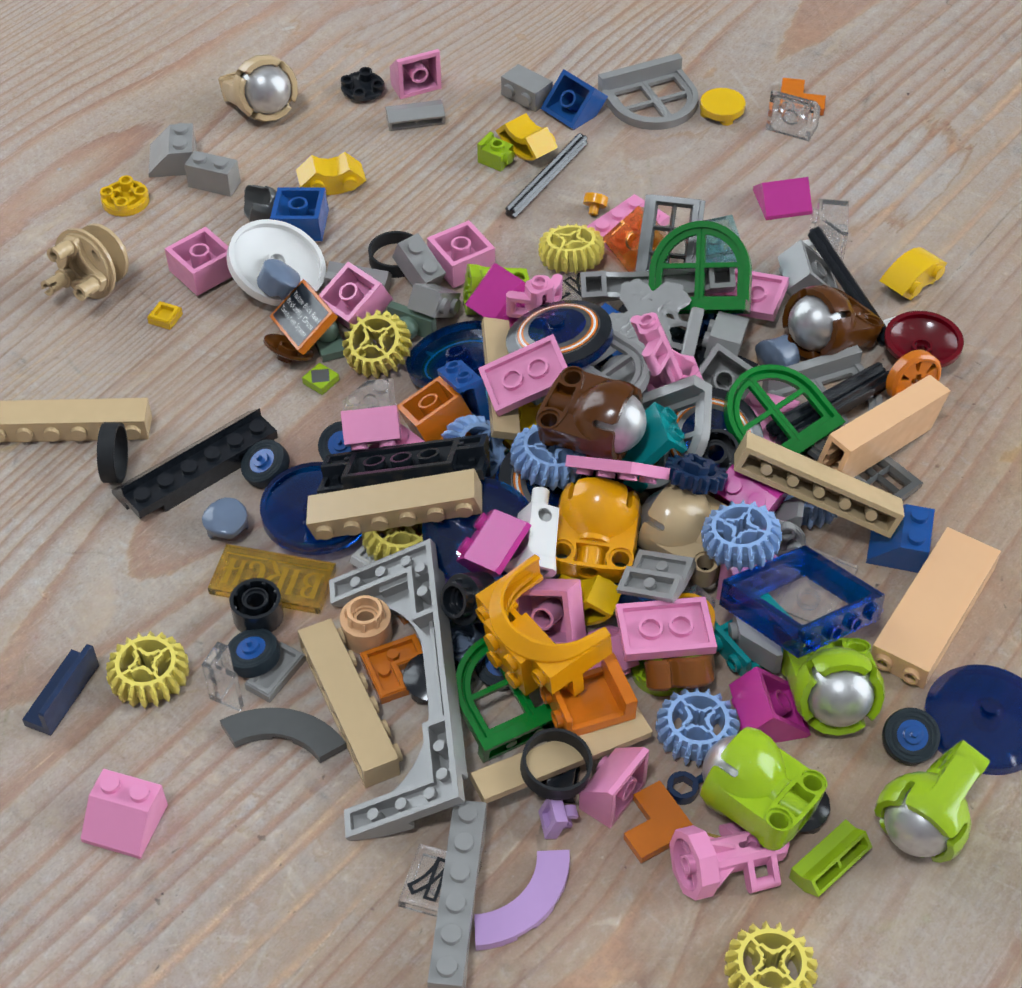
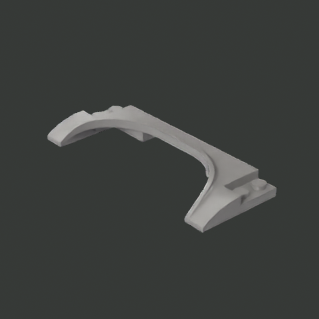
(412, 589)

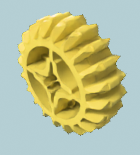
(571, 248)
(369, 358)
(394, 541)
(147, 669)
(770, 949)

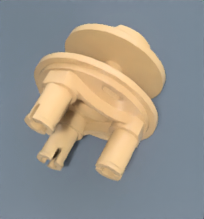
(87, 261)

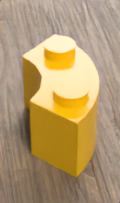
(527, 138)
(334, 174)
(913, 272)
(598, 598)

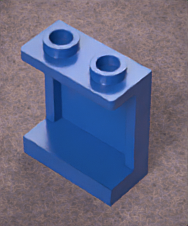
(468, 385)

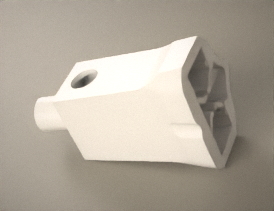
(541, 536)

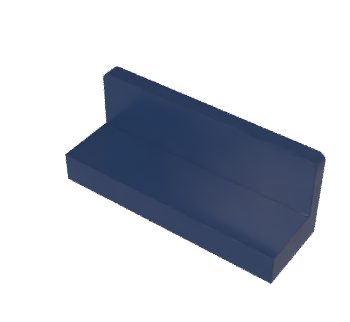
(62, 690)

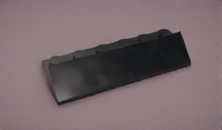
(405, 462)
(194, 466)

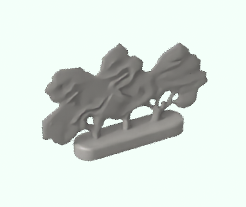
(641, 300)

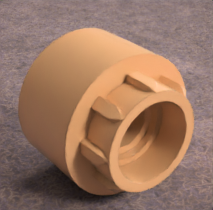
(366, 623)

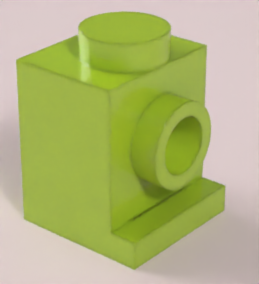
(495, 152)

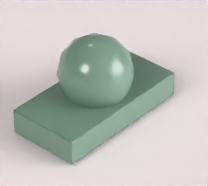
(416, 322)
(330, 344)

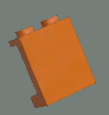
(601, 704)

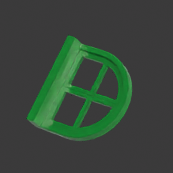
(711, 304)
(797, 442)
(506, 735)

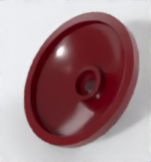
(924, 332)

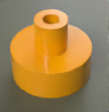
(595, 202)

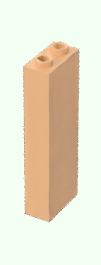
(885, 428)
(934, 607)

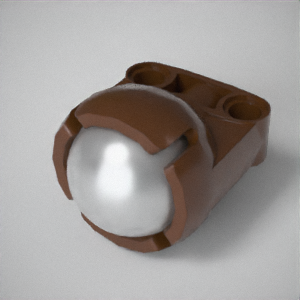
(828, 321)
(592, 414)

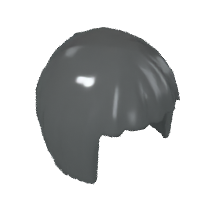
(258, 202)

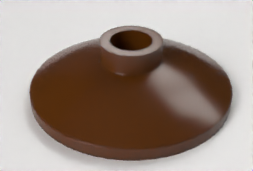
(284, 349)

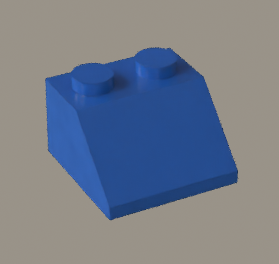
(573, 100)
(303, 209)
(909, 543)

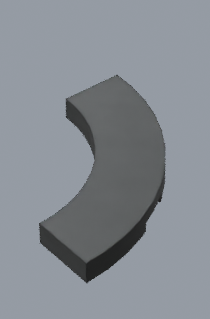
(284, 723)

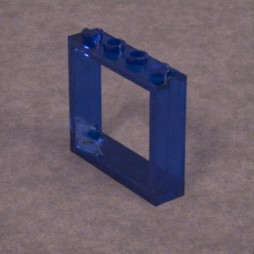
(742, 592)

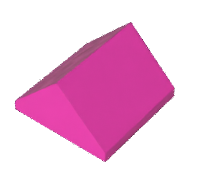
(784, 198)

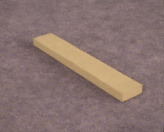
(494, 344)
(555, 758)

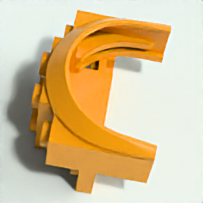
(524, 648)

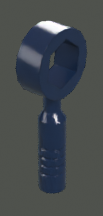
(689, 779)

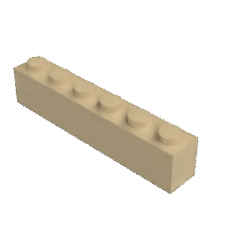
(72, 419)
(818, 484)
(394, 504)
(349, 703)

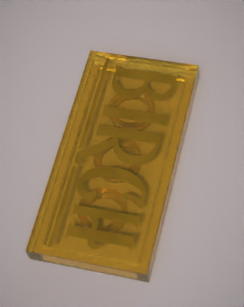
(299, 579)

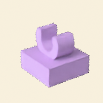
(556, 817)

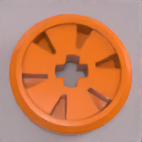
(910, 370)

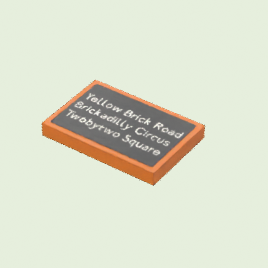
(303, 317)

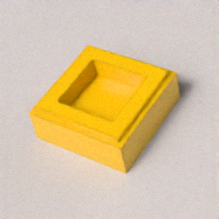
(165, 315)

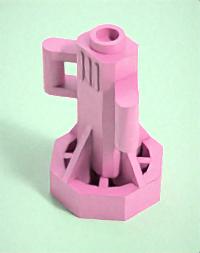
(538, 292)
(662, 361)
(705, 861)

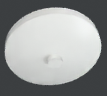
(273, 240)

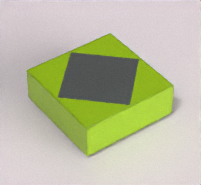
(320, 378)

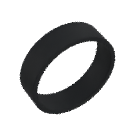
(384, 239)
(112, 452)
(567, 737)

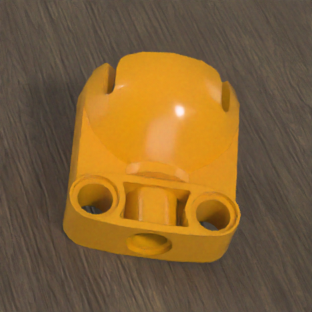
(597, 528)

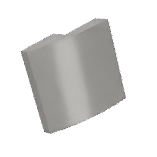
(657, 576)

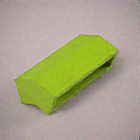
(830, 859)

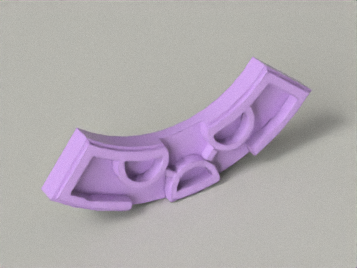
(530, 907)

